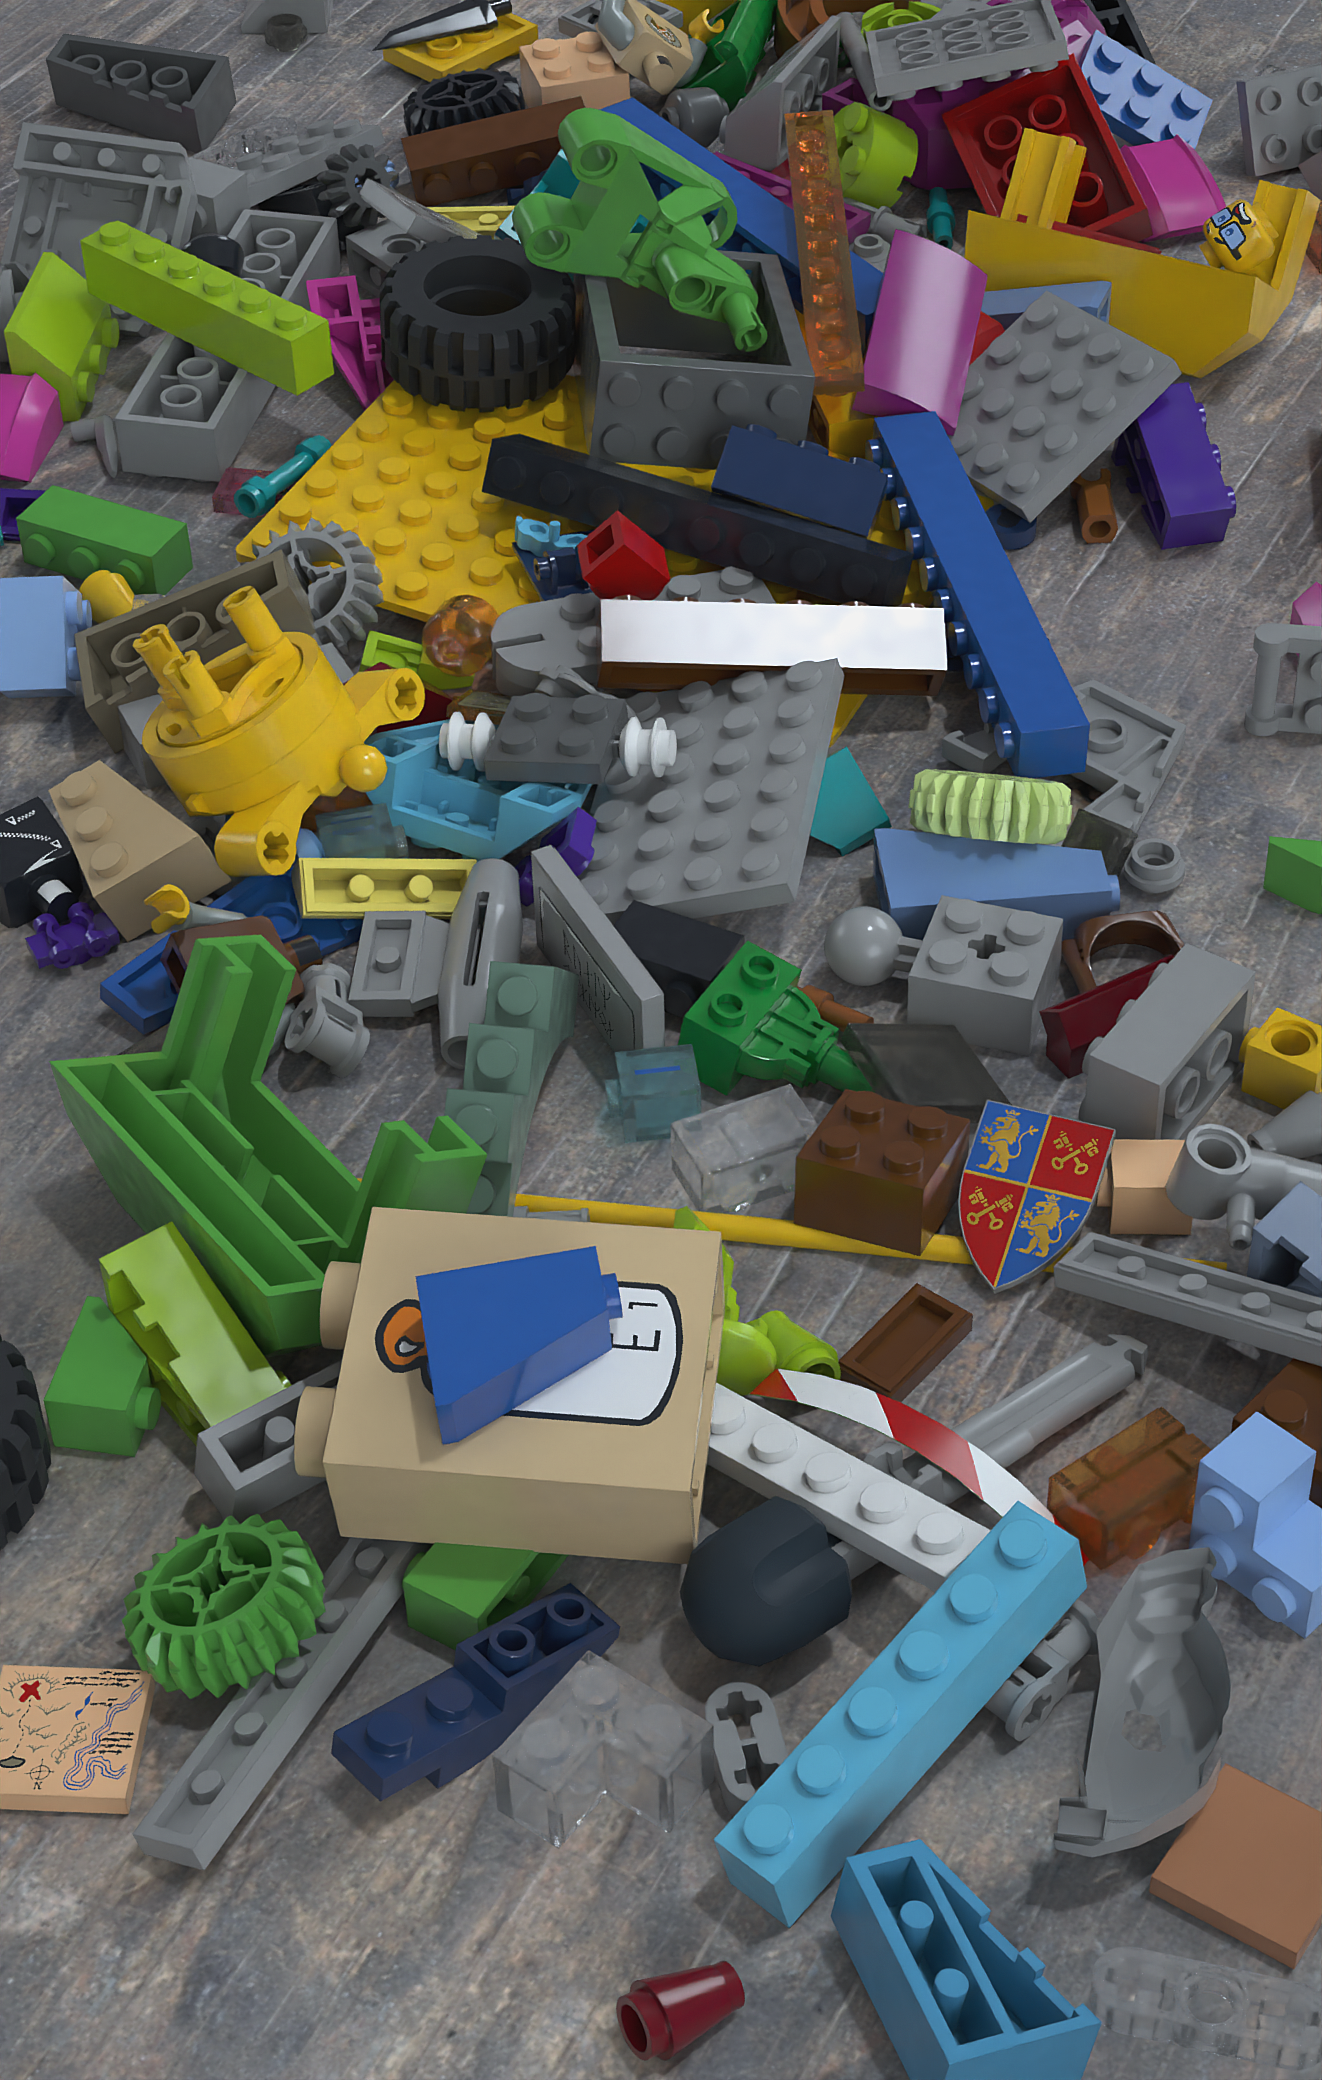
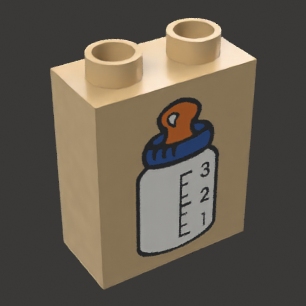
(581, 1469)

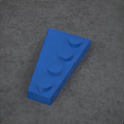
(143, 989)

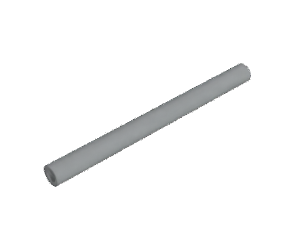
(858, 55)

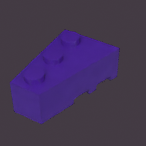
(1176, 471)

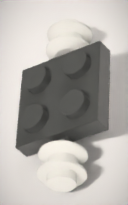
(557, 740)

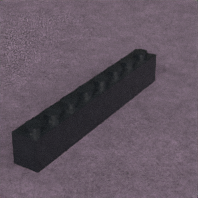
(698, 522)

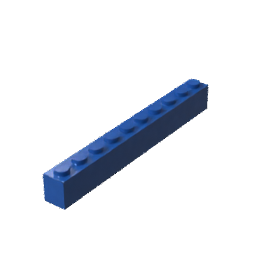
(763, 221)
(984, 604)

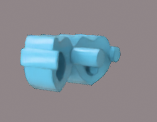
(540, 537)

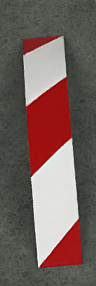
(912, 1430)

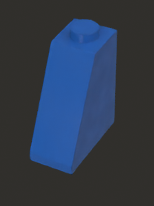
(512, 1332)

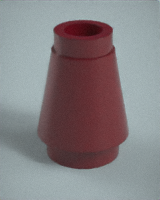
(677, 2008)

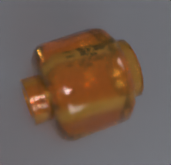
(459, 635)

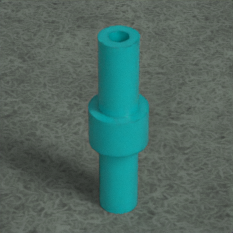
(940, 217)

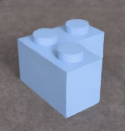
(38, 636)
(1261, 1523)

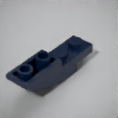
(479, 1701)

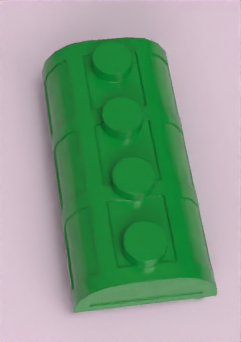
(736, 50)

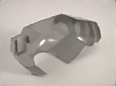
(1166, 1664)

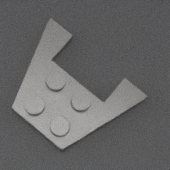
(1126, 752)

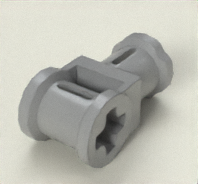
(326, 1022)
(1043, 1675)

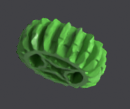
(224, 1606)

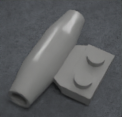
(420, 961)

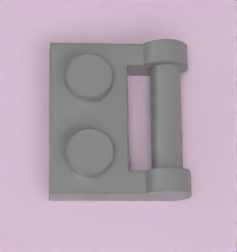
(1266, 716)

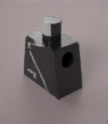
(35, 866)

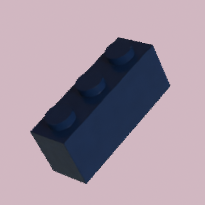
(800, 480)

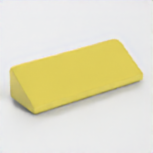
(355, 885)

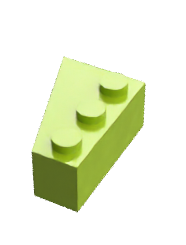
(186, 1331)

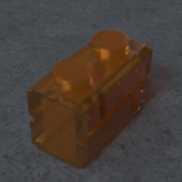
(1129, 1488)

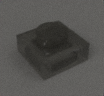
(1101, 834)

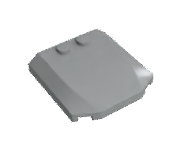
(90, 178)

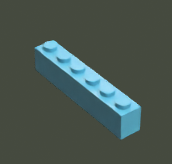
(901, 1713)

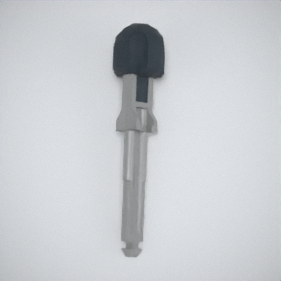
(785, 1580)

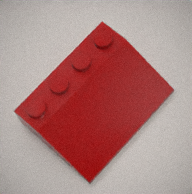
(1059, 104)

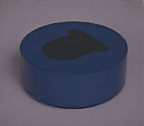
(1011, 528)

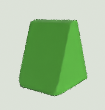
(1295, 871)

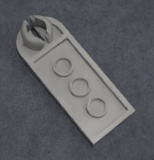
(565, 628)

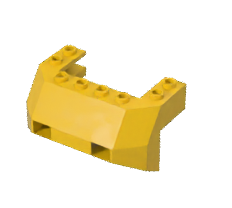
(1171, 304)

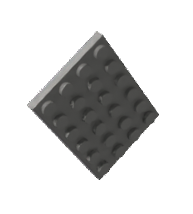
(735, 807)

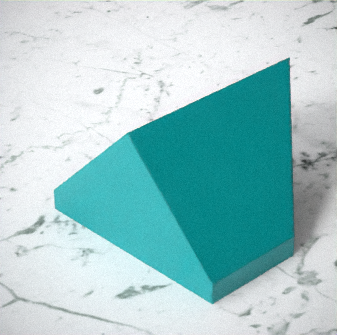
(846, 805)

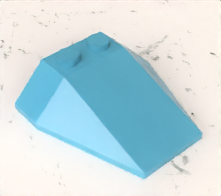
(461, 806)

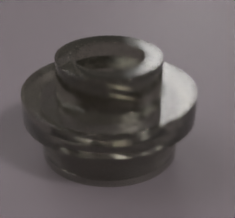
(285, 32)

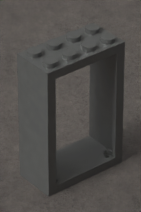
(685, 407)

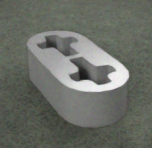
(731, 1755)

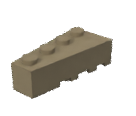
(196, 621)

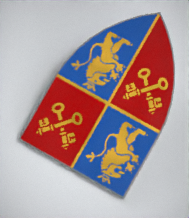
(1028, 1189)

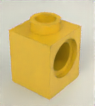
(1282, 1059)

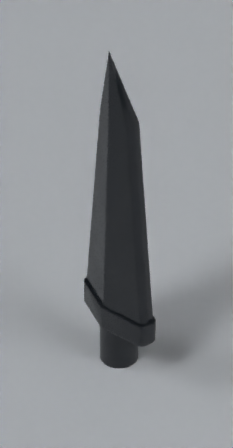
(451, 21)

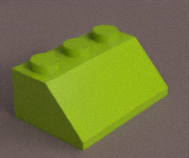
(61, 334)

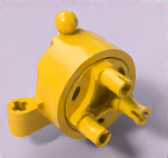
(265, 732)

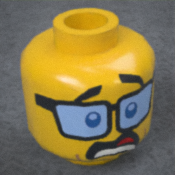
(1238, 237)

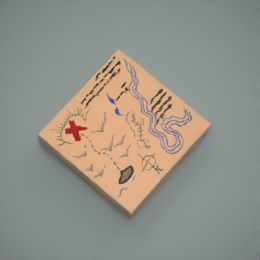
(71, 1737)

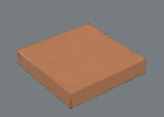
(1249, 1867)

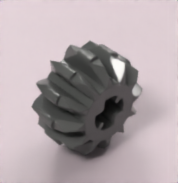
(341, 187)

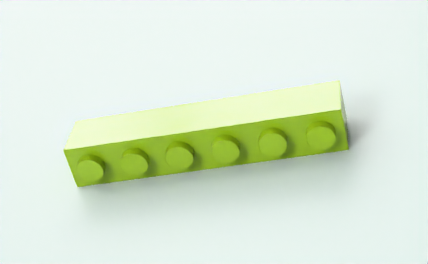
(208, 307)

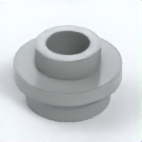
(1154, 866)

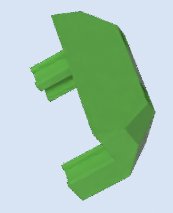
(231, 1166)

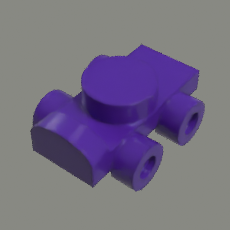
(74, 942)

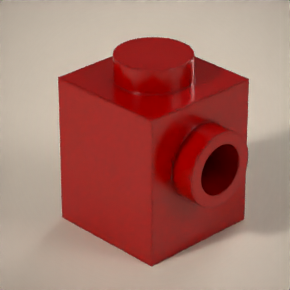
(623, 560)

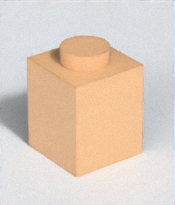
(1136, 1188)

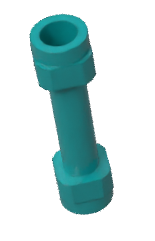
(259, 493)

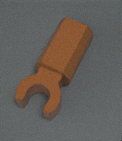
(1095, 507)

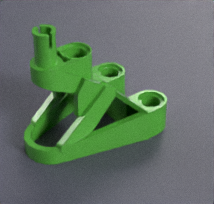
(674, 251)

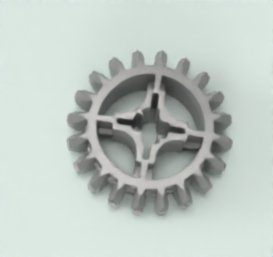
(337, 597)

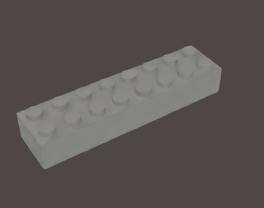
(197, 408)

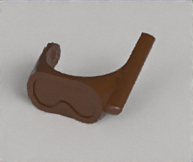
(1139, 928)

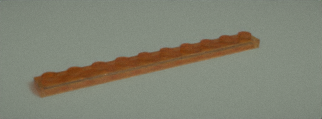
(823, 254)

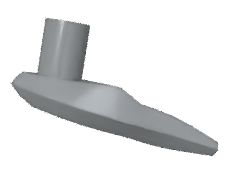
(104, 431)

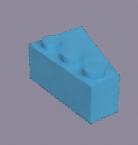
(948, 1980)

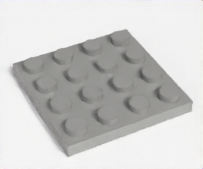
(965, 47)
(1051, 402)

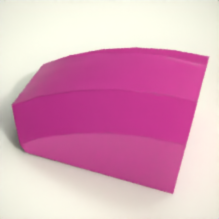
(1173, 186)
(28, 425)

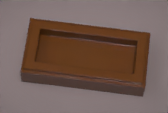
(906, 1344)

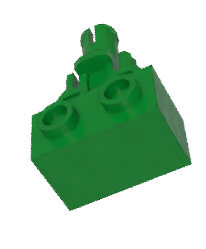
(764, 1028)

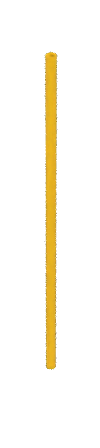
(763, 1230)

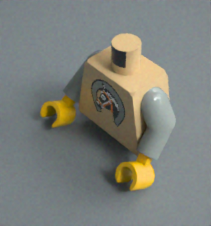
(652, 46)

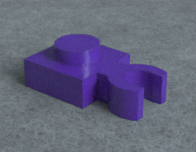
(572, 841)

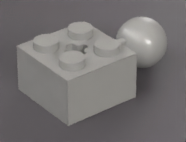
(973, 970)

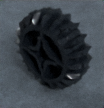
(461, 100)

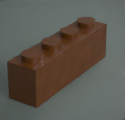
(485, 153)

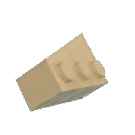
(131, 847)

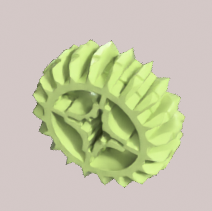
(990, 806)

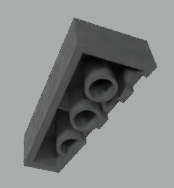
(144, 88)

